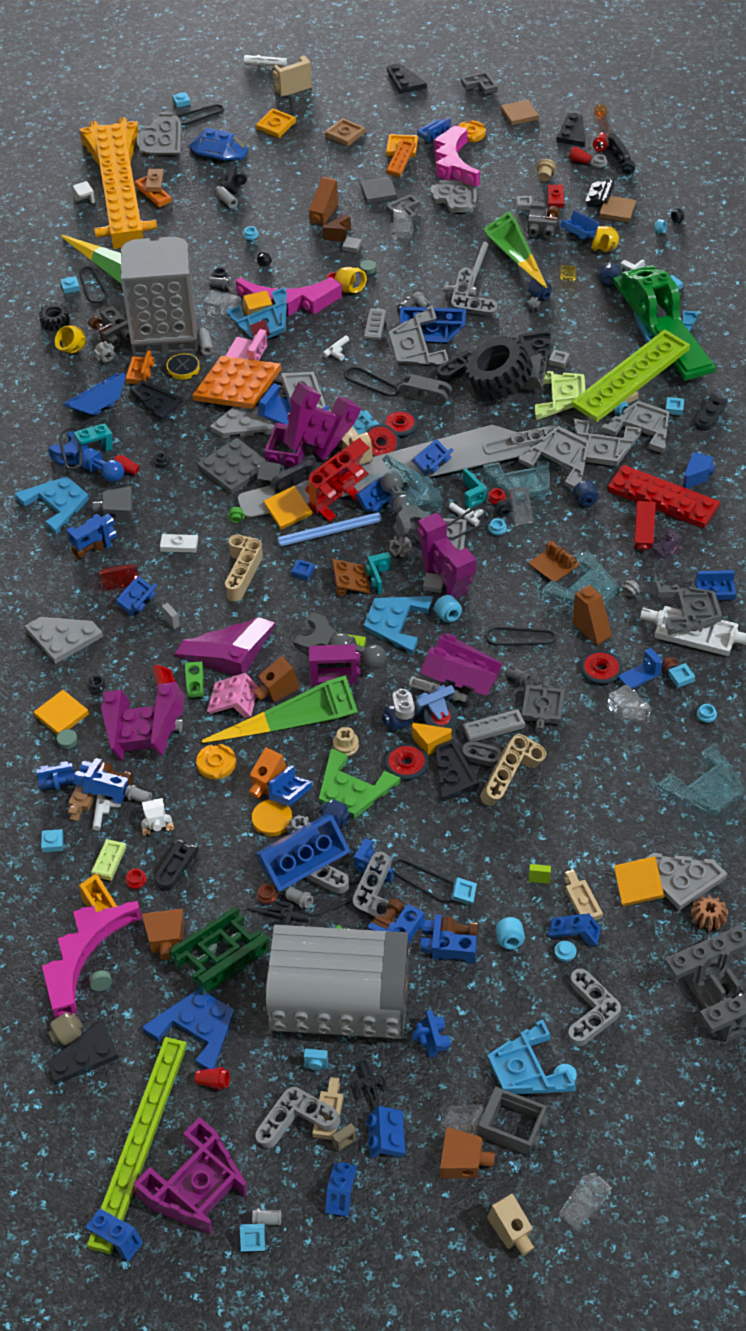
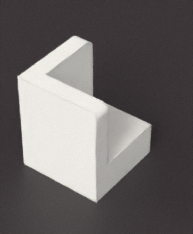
(83, 191)
(627, 266)

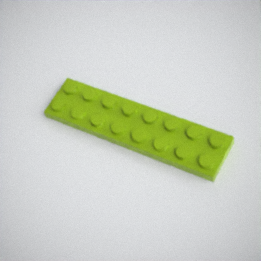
(630, 375)

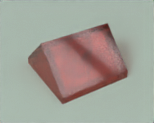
(118, 576)

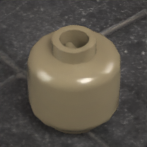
(65, 1028)

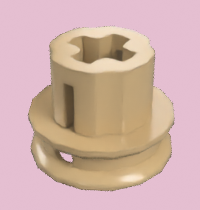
(545, 169)
(346, 741)

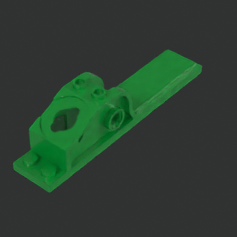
(645, 289)

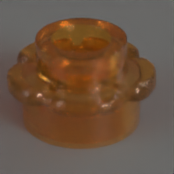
(600, 111)

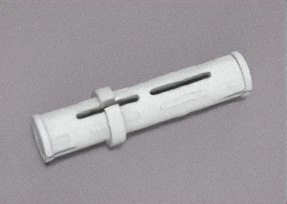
(265, 61)

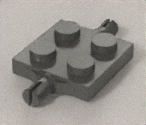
(543, 704)

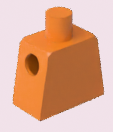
(267, 767)

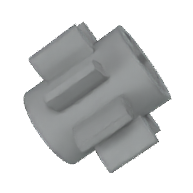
(104, 352)
(400, 546)
(296, 823)

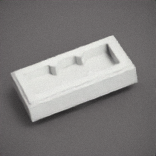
(178, 543)

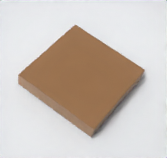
(520, 112)
(345, 132)
(618, 209)

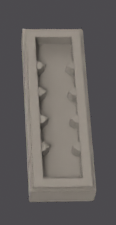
(493, 726)

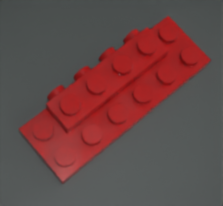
(668, 496)

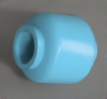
(448, 608)
(510, 933)

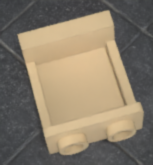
(293, 77)

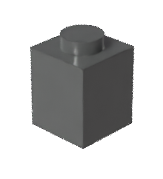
(267, 470)

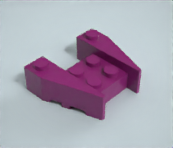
(316, 424)
(443, 558)
(461, 664)
(142, 726)
(197, 1184)

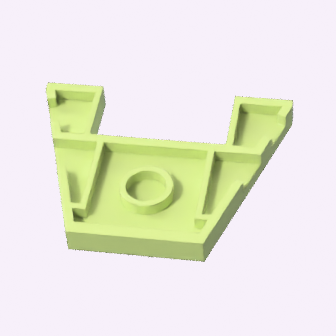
(564, 391)

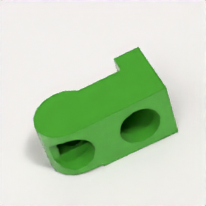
(194, 679)

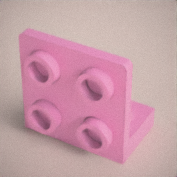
(249, 348)
(235, 693)

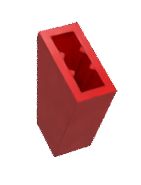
(644, 525)

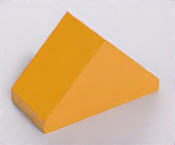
(255, 302)
(429, 736)
(95, 894)

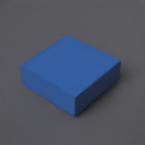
(302, 569)

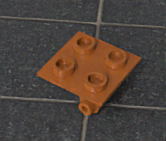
(554, 562)
(350, 576)

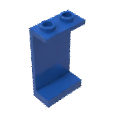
(275, 407)

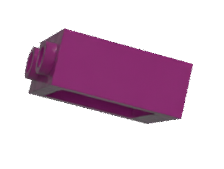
(283, 458)
(333, 654)

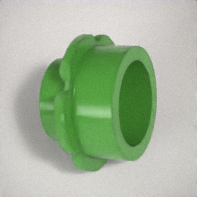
(236, 514)

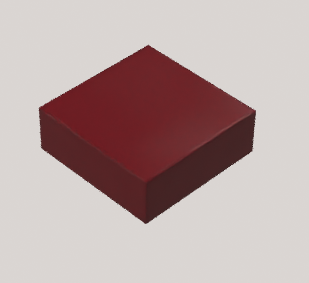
(260, 325)

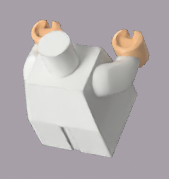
(155, 817)

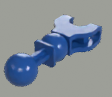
(91, 459)

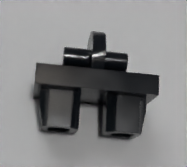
(234, 180)

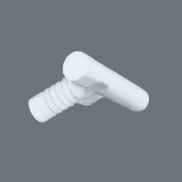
(335, 349)
(470, 517)
(101, 809)

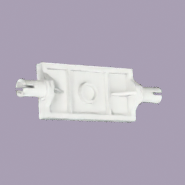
(713, 637)

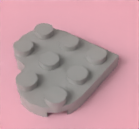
(162, 136)
(456, 195)

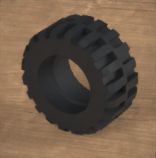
(484, 371)

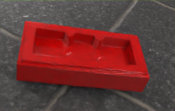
(555, 196)
(162, 675)

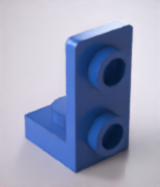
(644, 672)
(363, 857)
(574, 925)
(339, 1189)
(116, 1232)

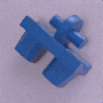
(55, 776)
(428, 1034)

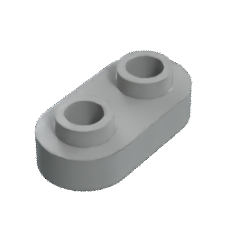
(403, 704)

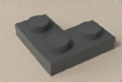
(480, 80)
(408, 202)

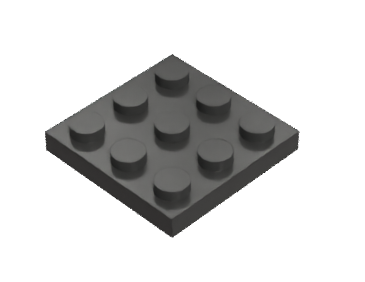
(232, 465)

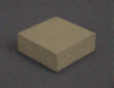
(344, 1137)

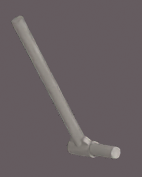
(450, 288)

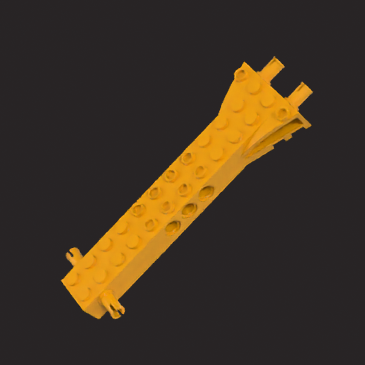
(113, 150)

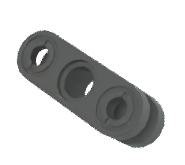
(425, 389)

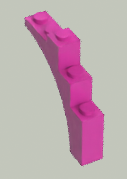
(447, 160)
(310, 297)
(93, 928)

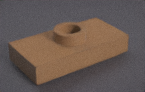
(154, 180)

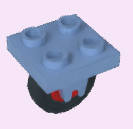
(436, 708)

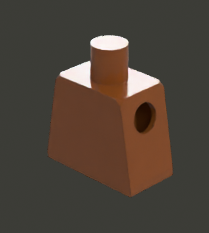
(277, 681)
(164, 930)
(463, 1155)

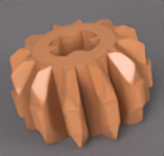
(709, 913)

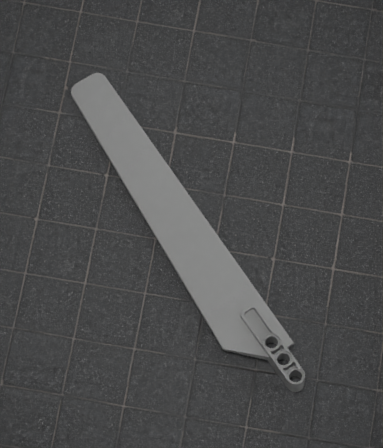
(470, 449)

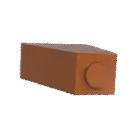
(324, 201)
(590, 615)

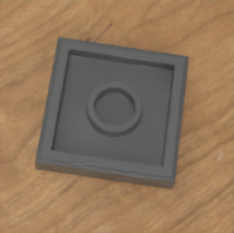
(378, 190)

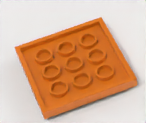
(237, 382)

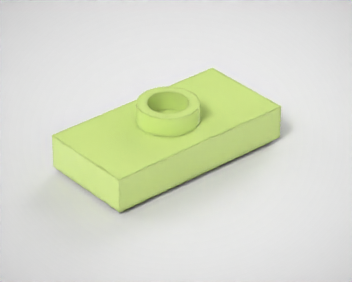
(109, 859)

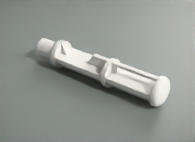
(430, 687)

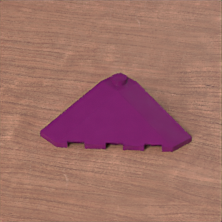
(228, 649)

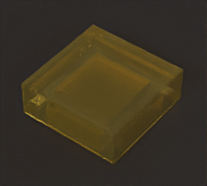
(568, 272)

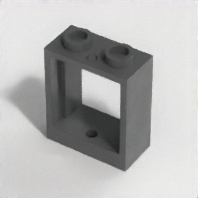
(517, 1103)

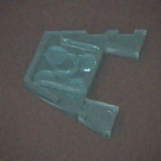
(536, 478)
(421, 486)
(596, 577)
(712, 790)

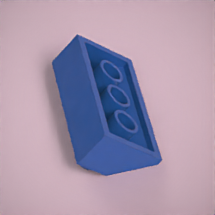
(302, 852)

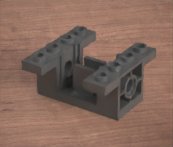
(710, 978)

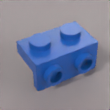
(434, 129)
(580, 225)
(430, 458)
(373, 496)
(719, 581)
(135, 595)
(287, 787)
(385, 1132)

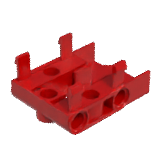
(336, 478)

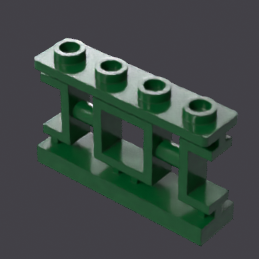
(227, 963)

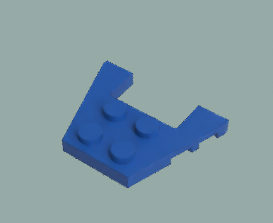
(200, 1017)

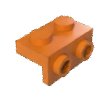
(140, 369)

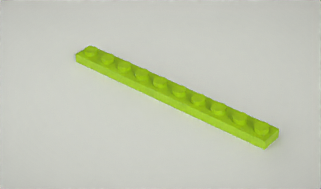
(141, 1135)

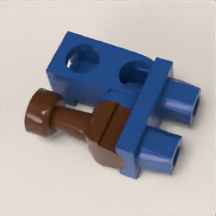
(92, 535)
(101, 779)
(404, 923)
(447, 942)

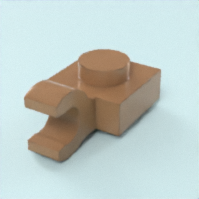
(79, 802)

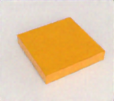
(275, 123)
(394, 140)
(287, 507)
(61, 712)
(639, 881)

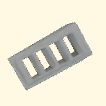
(375, 323)

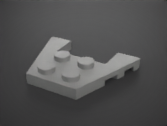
(410, 344)
(649, 418)
(562, 448)
(606, 449)

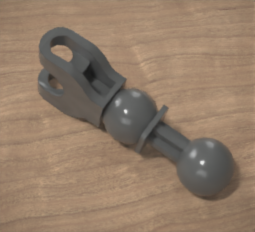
(406, 512)
(372, 656)

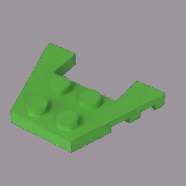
(350, 790)

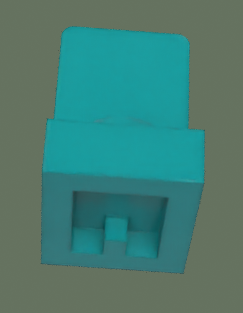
(99, 432)
(477, 491)
(376, 564)

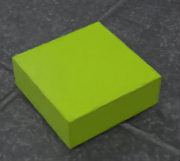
(539, 873)

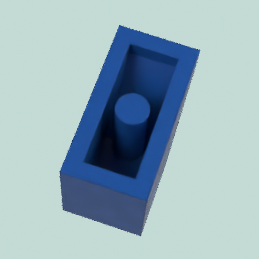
(698, 470)

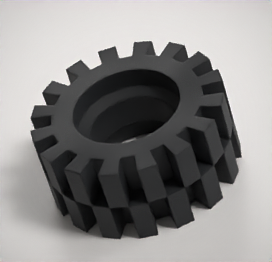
(54, 316)

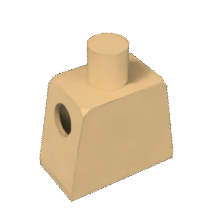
(508, 1216)

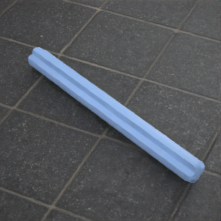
(329, 529)

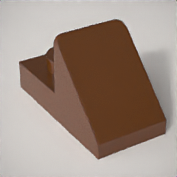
(337, 229)

